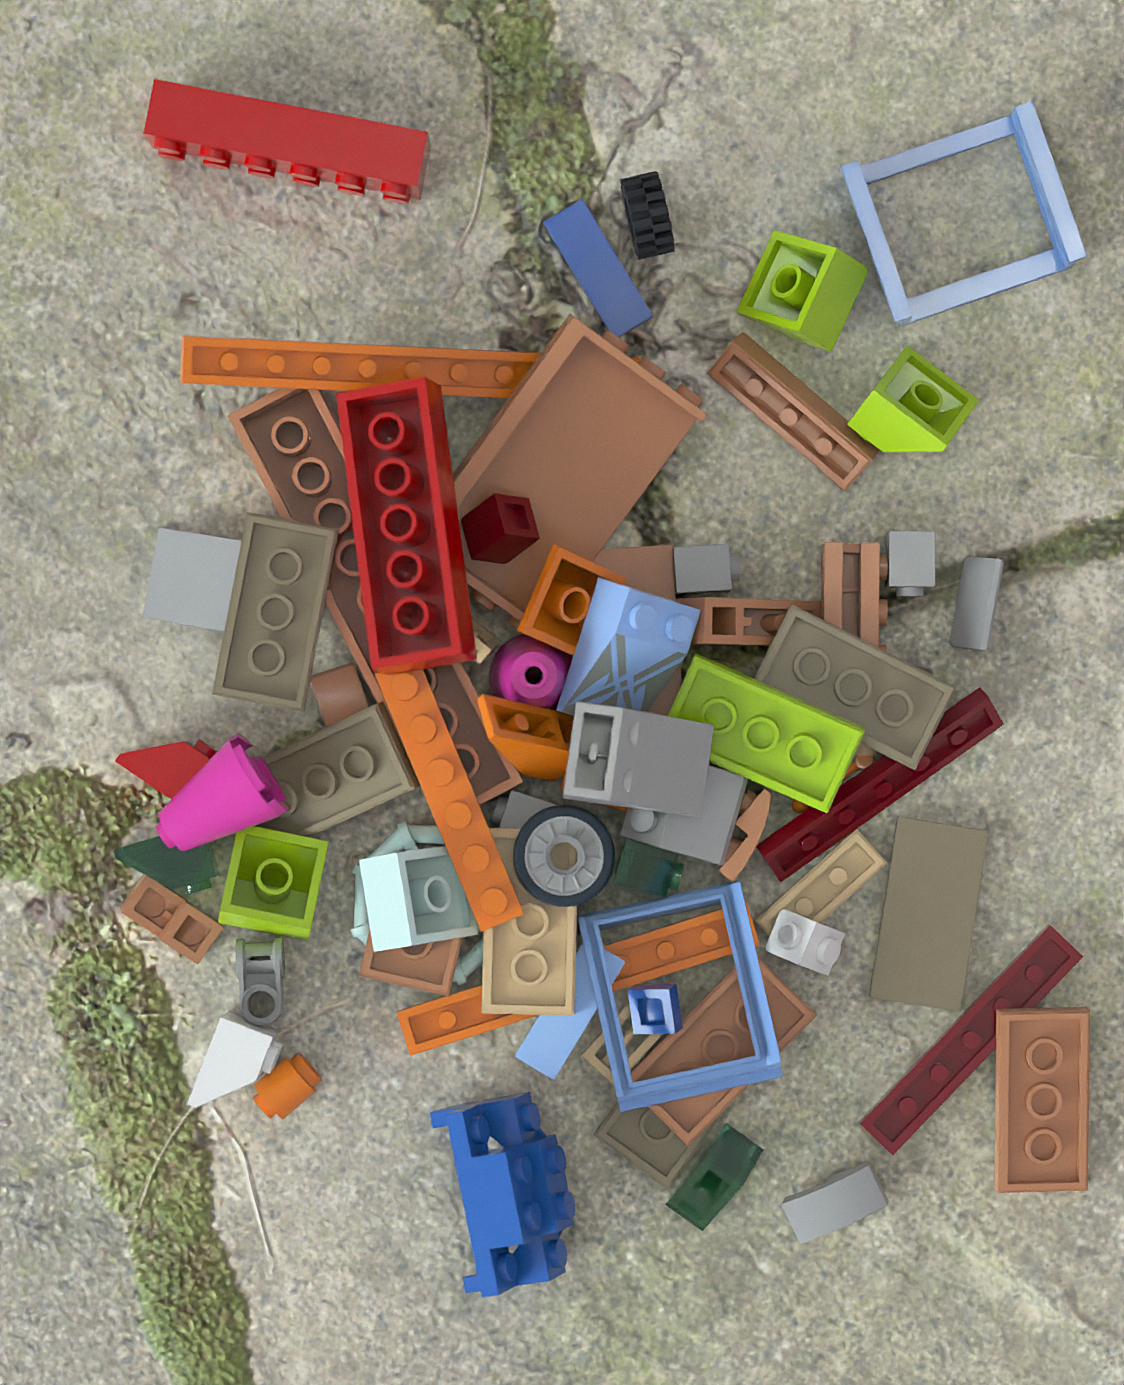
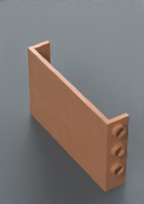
(577, 442)

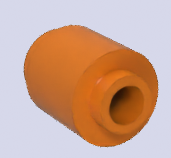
(286, 1086)

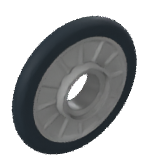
(570, 885)

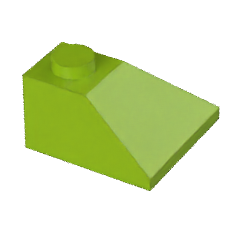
(913, 407)

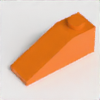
(529, 736)

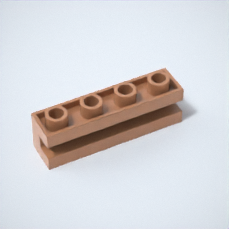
(852, 588)

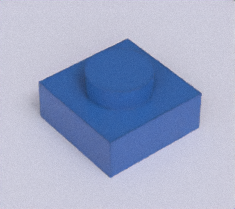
(655, 1009)

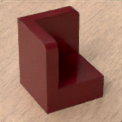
(500, 528)

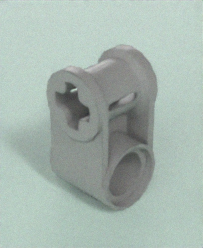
(260, 976)

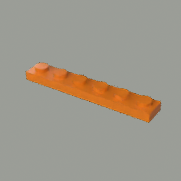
(450, 797)

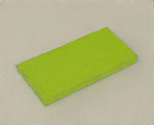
(768, 732)

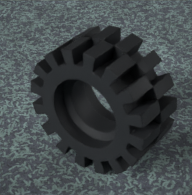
(647, 215)

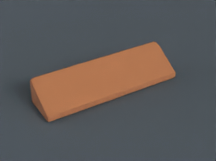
(793, 410)

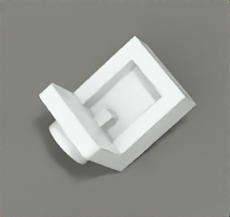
(805, 942)

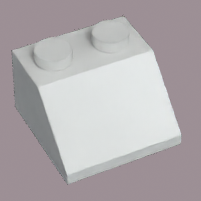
(235, 1058)

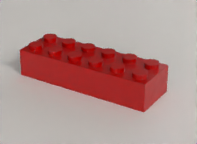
(287, 140)
(406, 526)

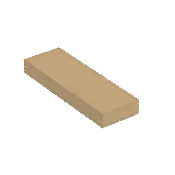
(828, 882)

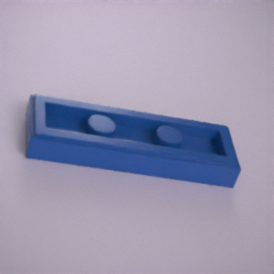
(598, 269)

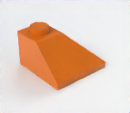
(563, 599)

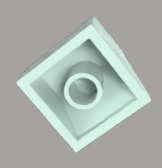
(415, 899)

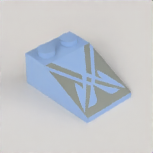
(627, 648)

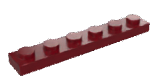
(877, 788)
(968, 1040)

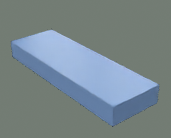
(556, 1035)

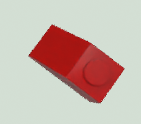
(167, 766)

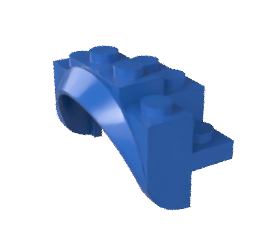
(509, 1191)

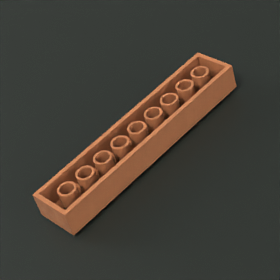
(304, 472)

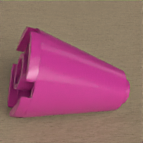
(513, 660)
(222, 799)

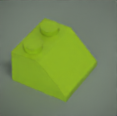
(803, 290)
(273, 882)

